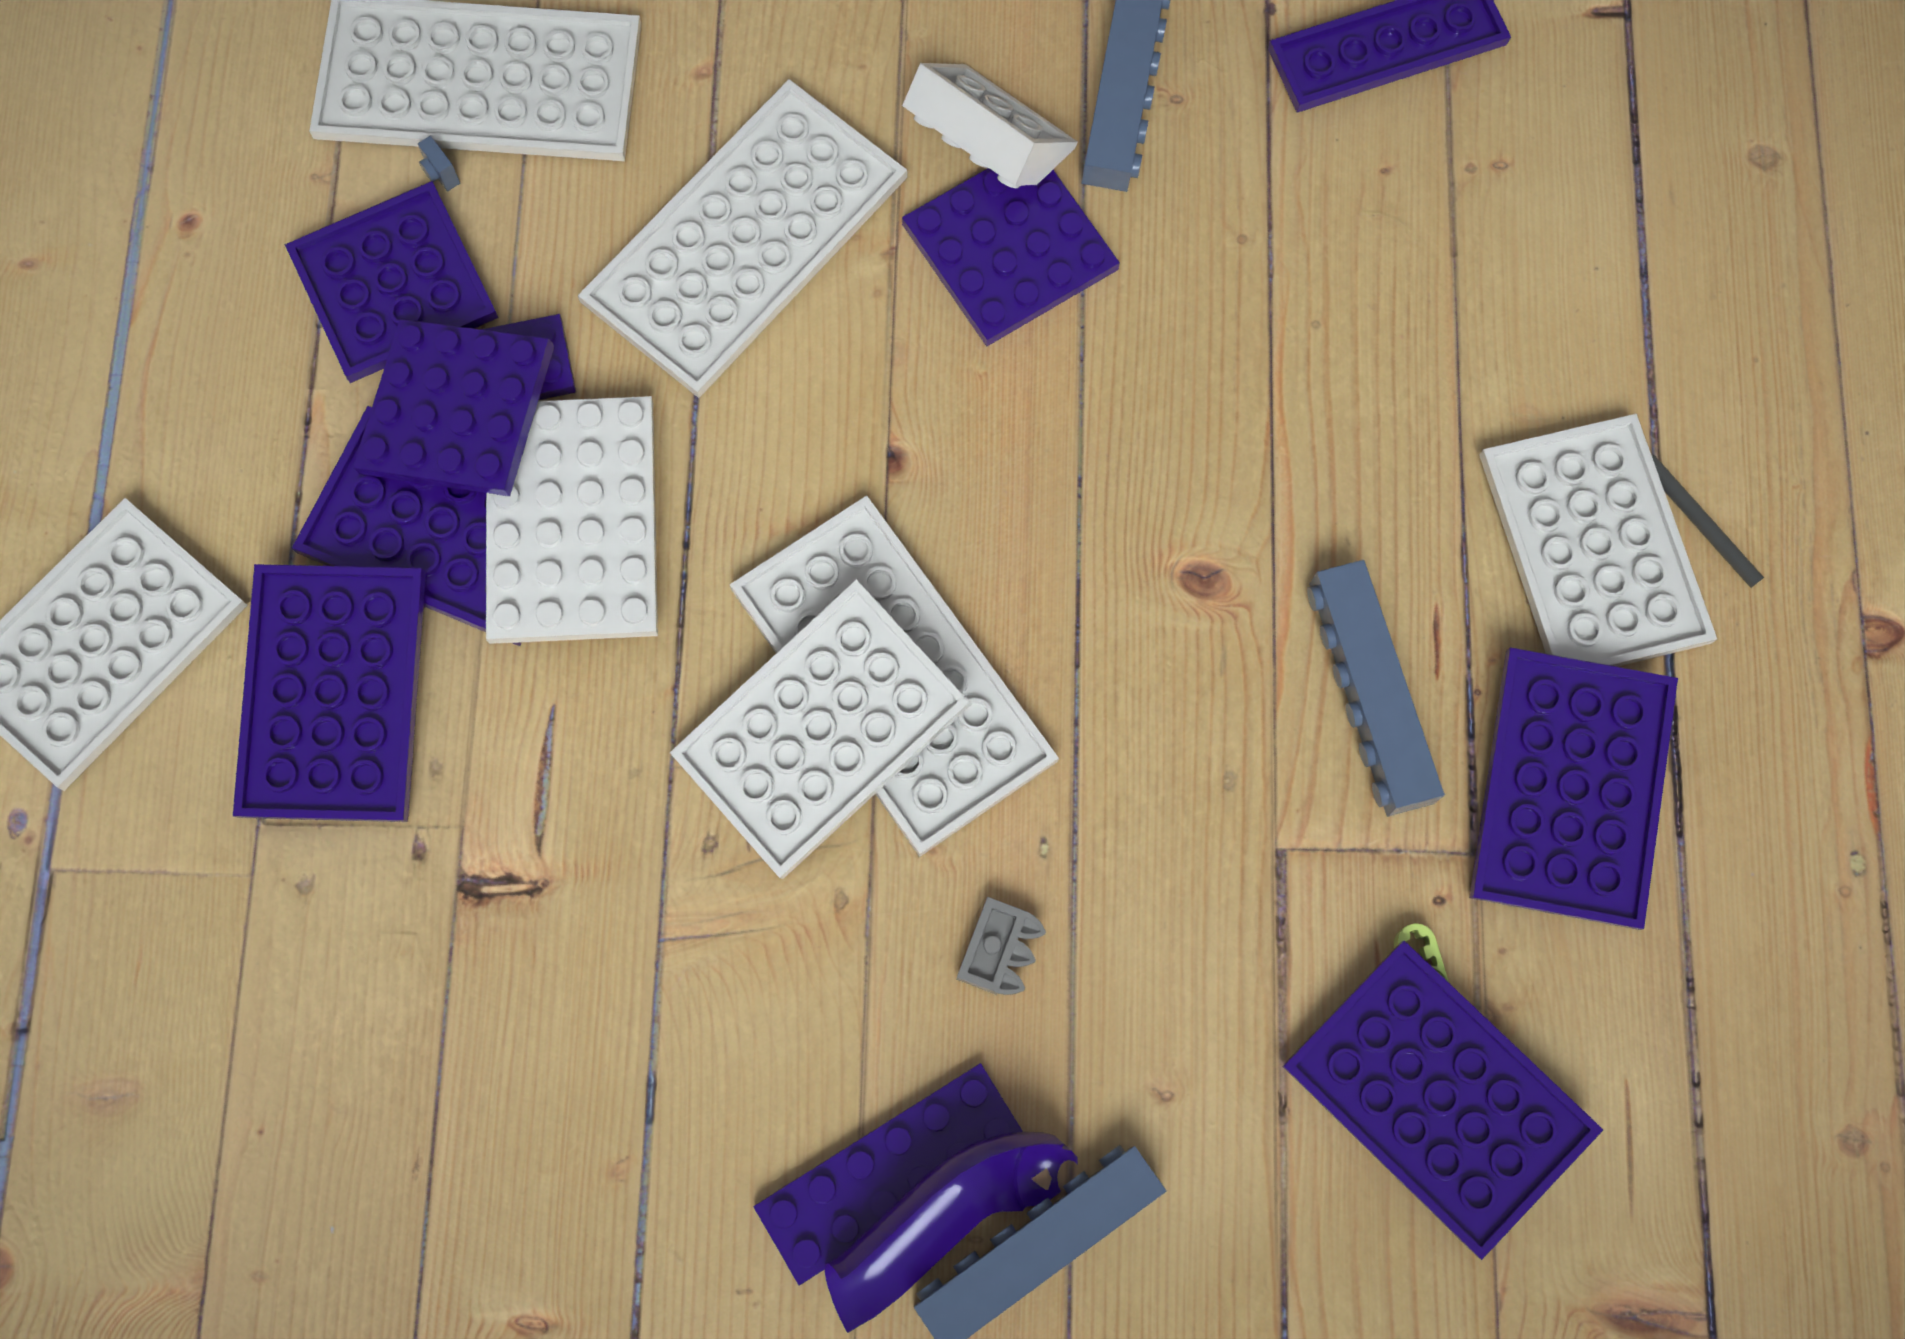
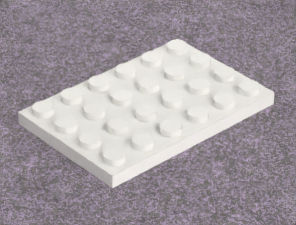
(579, 531)
(1597, 544)
(103, 641)
(820, 729)

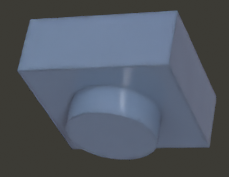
(437, 165)

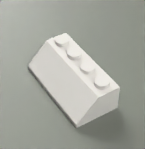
(986, 123)

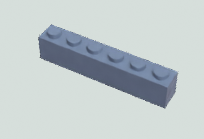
(1124, 93)
(1374, 688)
(1040, 1247)

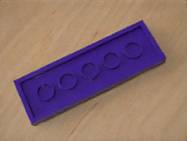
(1383, 47)
(848, 1193)

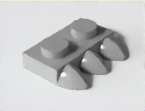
(997, 947)

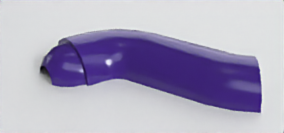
(937, 1215)

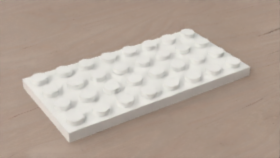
(477, 77)
(743, 237)
(984, 750)

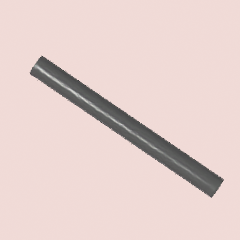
(1707, 526)

